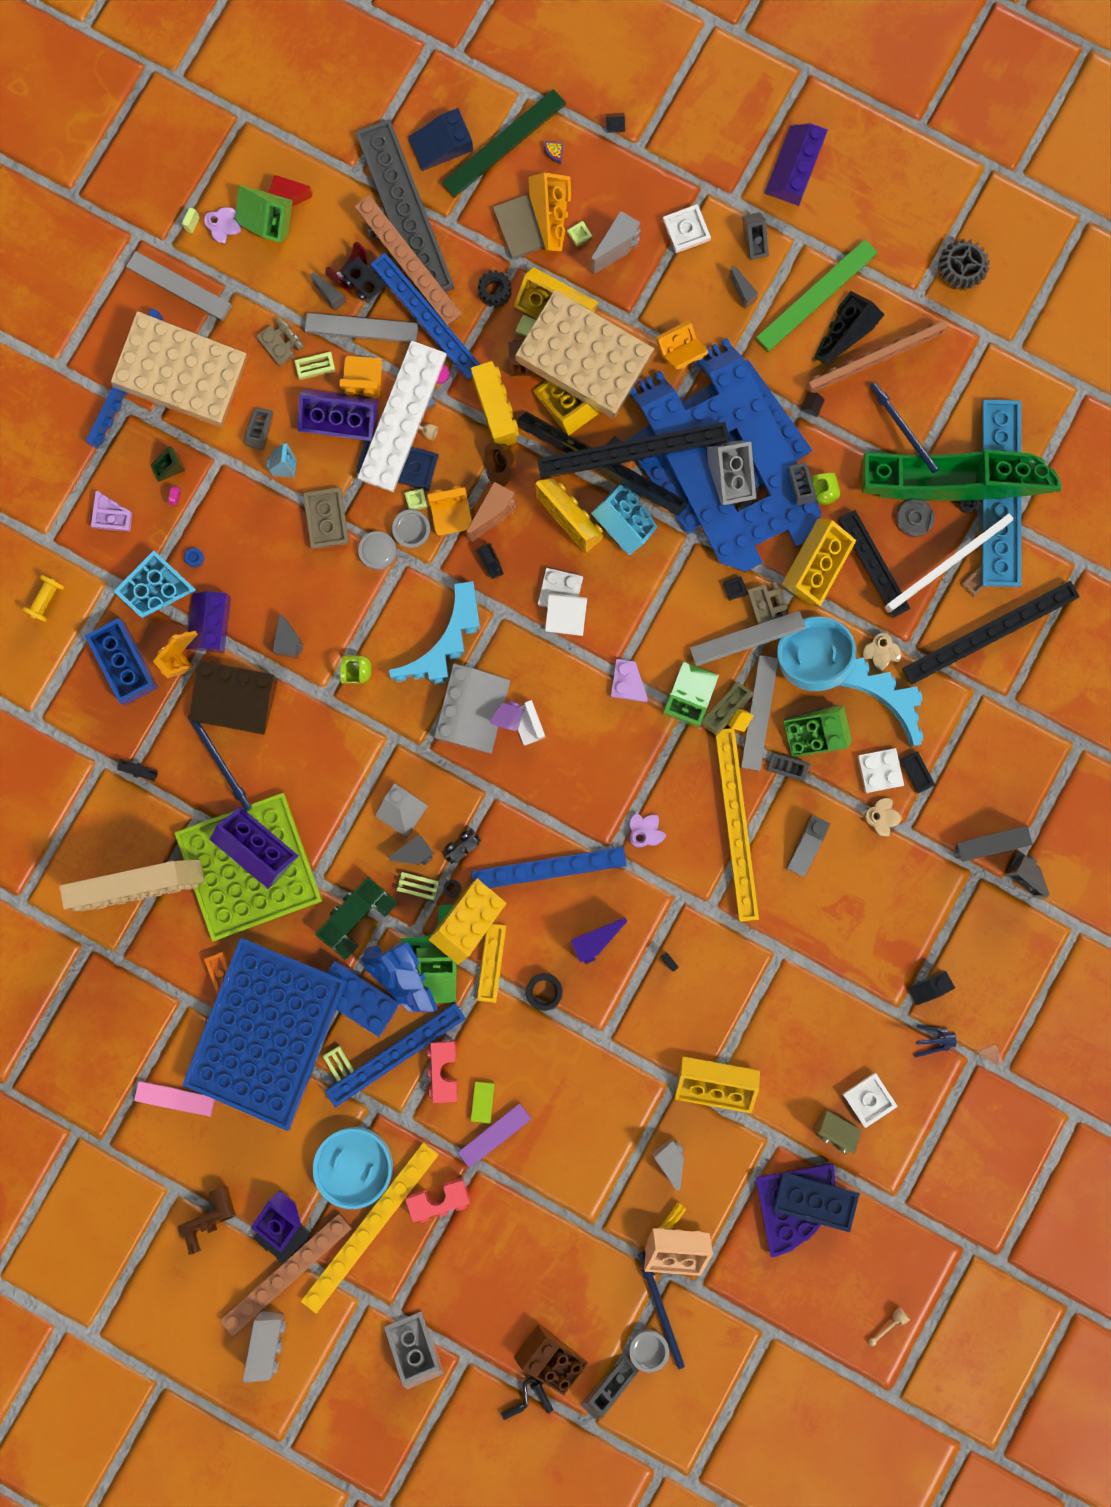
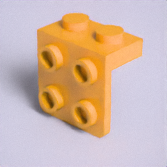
(681, 346)
(362, 376)
(450, 510)
(170, 658)

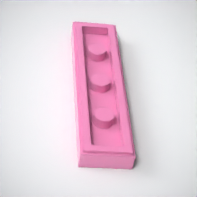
(174, 1098)

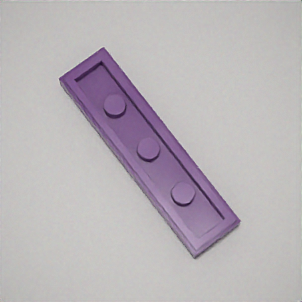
(494, 1135)

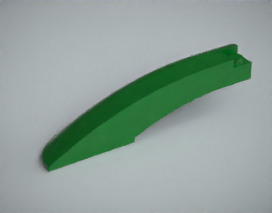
(959, 477)

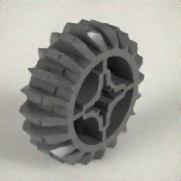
(978, 265)

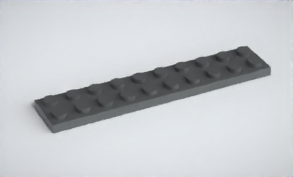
(402, 198)

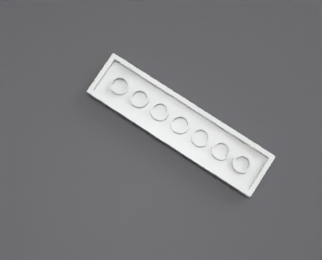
(402, 416)

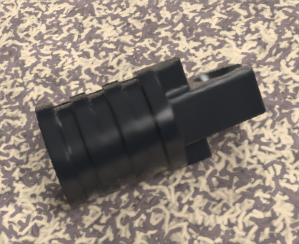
(490, 561)

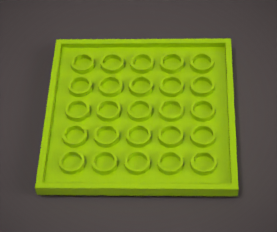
(231, 895)

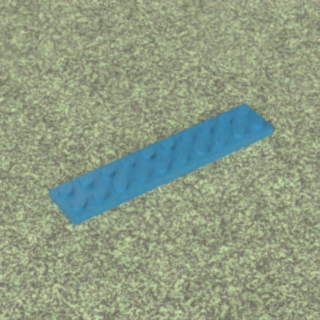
(1002, 551)

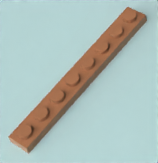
(408, 260)
(883, 353)
(286, 1274)

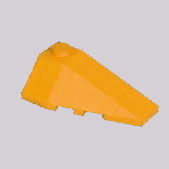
(549, 199)

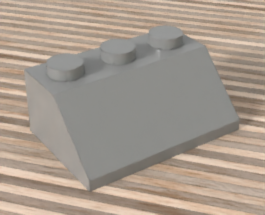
(264, 1347)

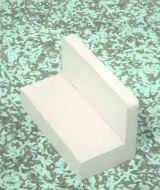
(530, 726)

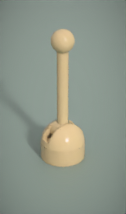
(429, 431)
(899, 1318)

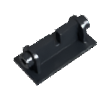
(467, 839)

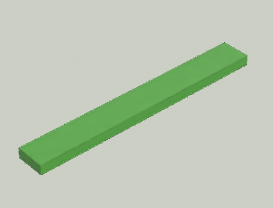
(816, 295)

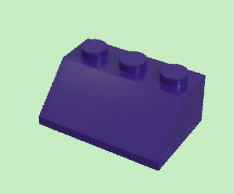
(210, 620)

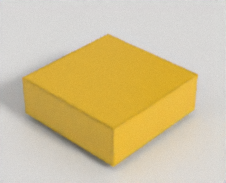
(740, 720)

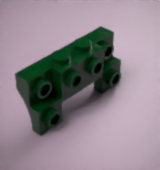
(350, 913)

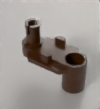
(223, 1211)

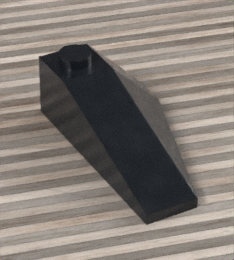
(854, 320)

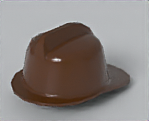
(498, 463)

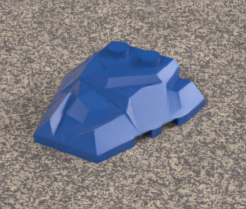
(399, 976)

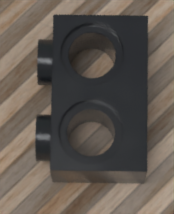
(366, 277)

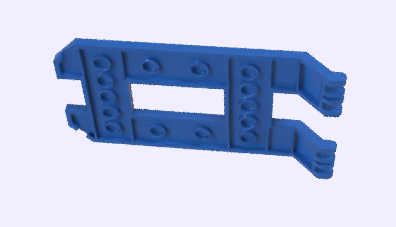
(744, 409)

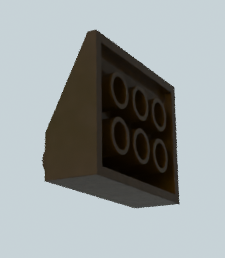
(232, 697)

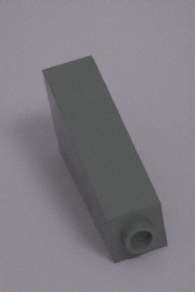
(994, 843)

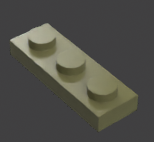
(726, 708)

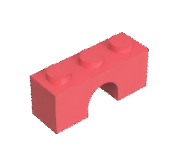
(442, 1089)
(422, 1207)

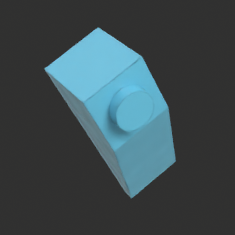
(282, 462)

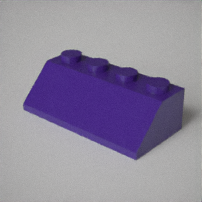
(796, 162)
(337, 414)
(253, 847)

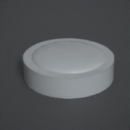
(411, 528)
(377, 550)
(648, 1350)

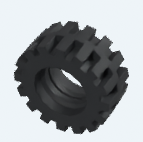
(490, 278)

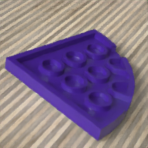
(781, 1230)

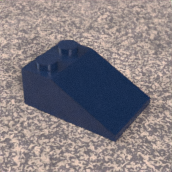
(441, 140)

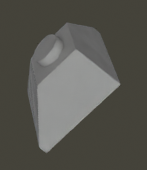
(401, 810)
(671, 1161)

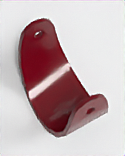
(357, 251)

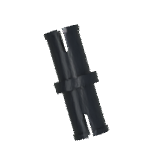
(137, 770)

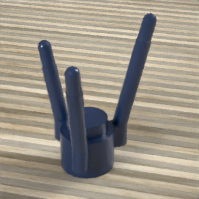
(944, 1039)

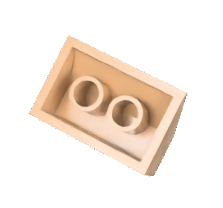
(677, 1251)

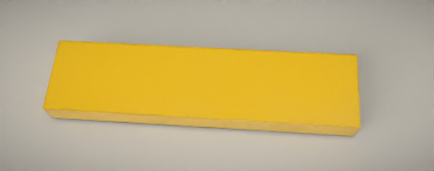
(491, 963)

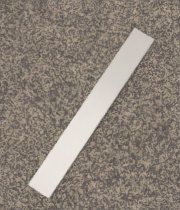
(948, 563)

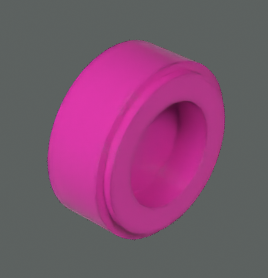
(444, 375)
(174, 495)

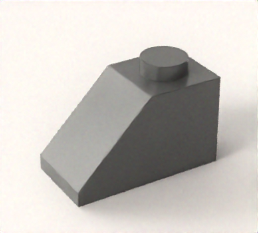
(755, 235)
(287, 641)
(414, 852)

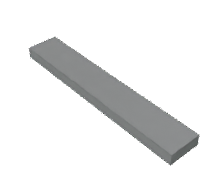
(179, 286)
(361, 328)
(747, 638)
(760, 709)

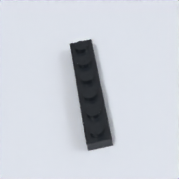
(872, 561)

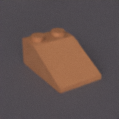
(494, 510)

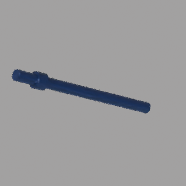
(883, 400)
(238, 792)
(662, 1313)

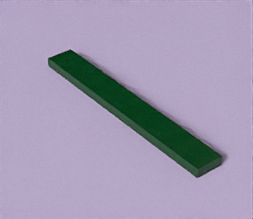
(503, 143)

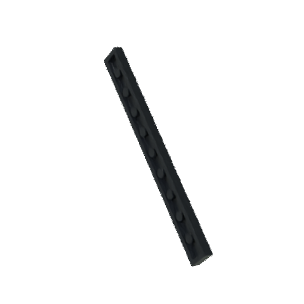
(633, 450)
(617, 472)
(990, 632)

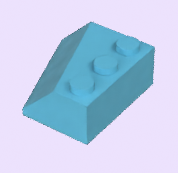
(625, 518)
(153, 586)

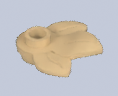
(882, 654)
(885, 816)

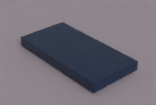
(417, 469)
(816, 1201)

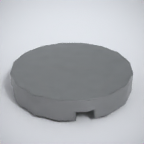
(913, 523)

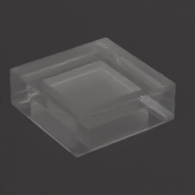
(990, 1057)

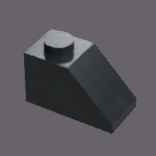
(931, 987)

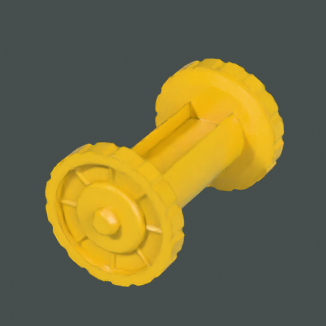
(43, 598)

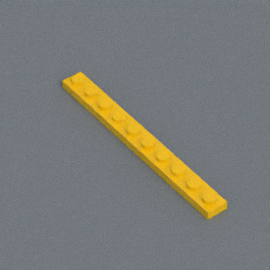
(736, 825)
(369, 1227)

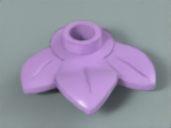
(225, 224)
(647, 828)

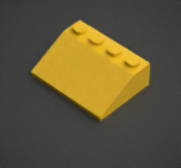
(564, 407)
(568, 514)

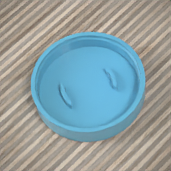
(818, 655)
(353, 1167)

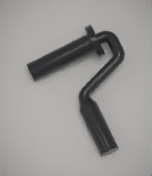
(537, 1385)

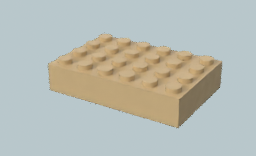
(584, 354)
(179, 369)
(132, 885)

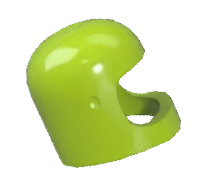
(827, 490)
(355, 669)

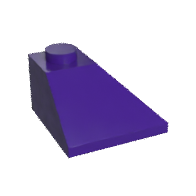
(278, 1221)

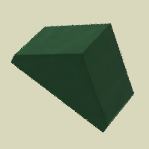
(167, 465)

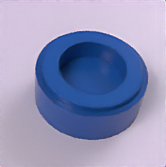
(194, 557)

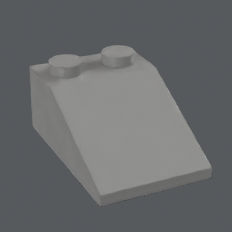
(617, 242)
(732, 471)
(413, 1350)

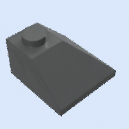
(1029, 876)

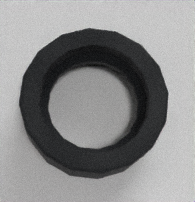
(541, 1006)

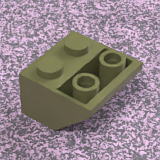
(835, 1129)

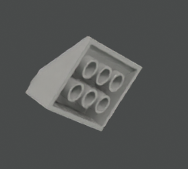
(469, 707)

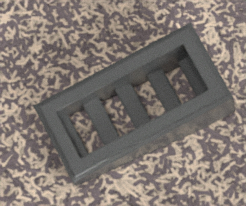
(743, 287)
(332, 295)
(257, 440)
(808, 494)
(806, 767)

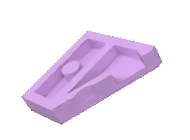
(110, 515)
(627, 682)

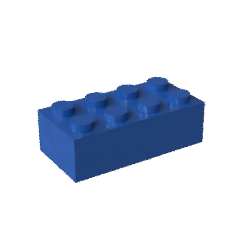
(121, 661)
(364, 1000)

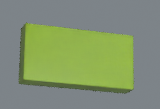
(482, 1102)

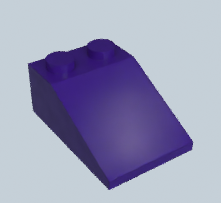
(593, 942)

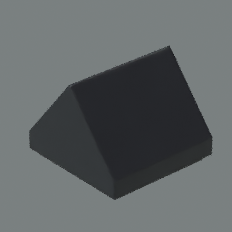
(615, 122)
(812, 404)

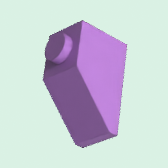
(508, 716)

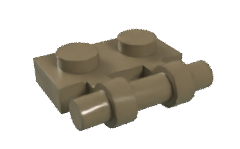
(275, 345)
(762, 604)

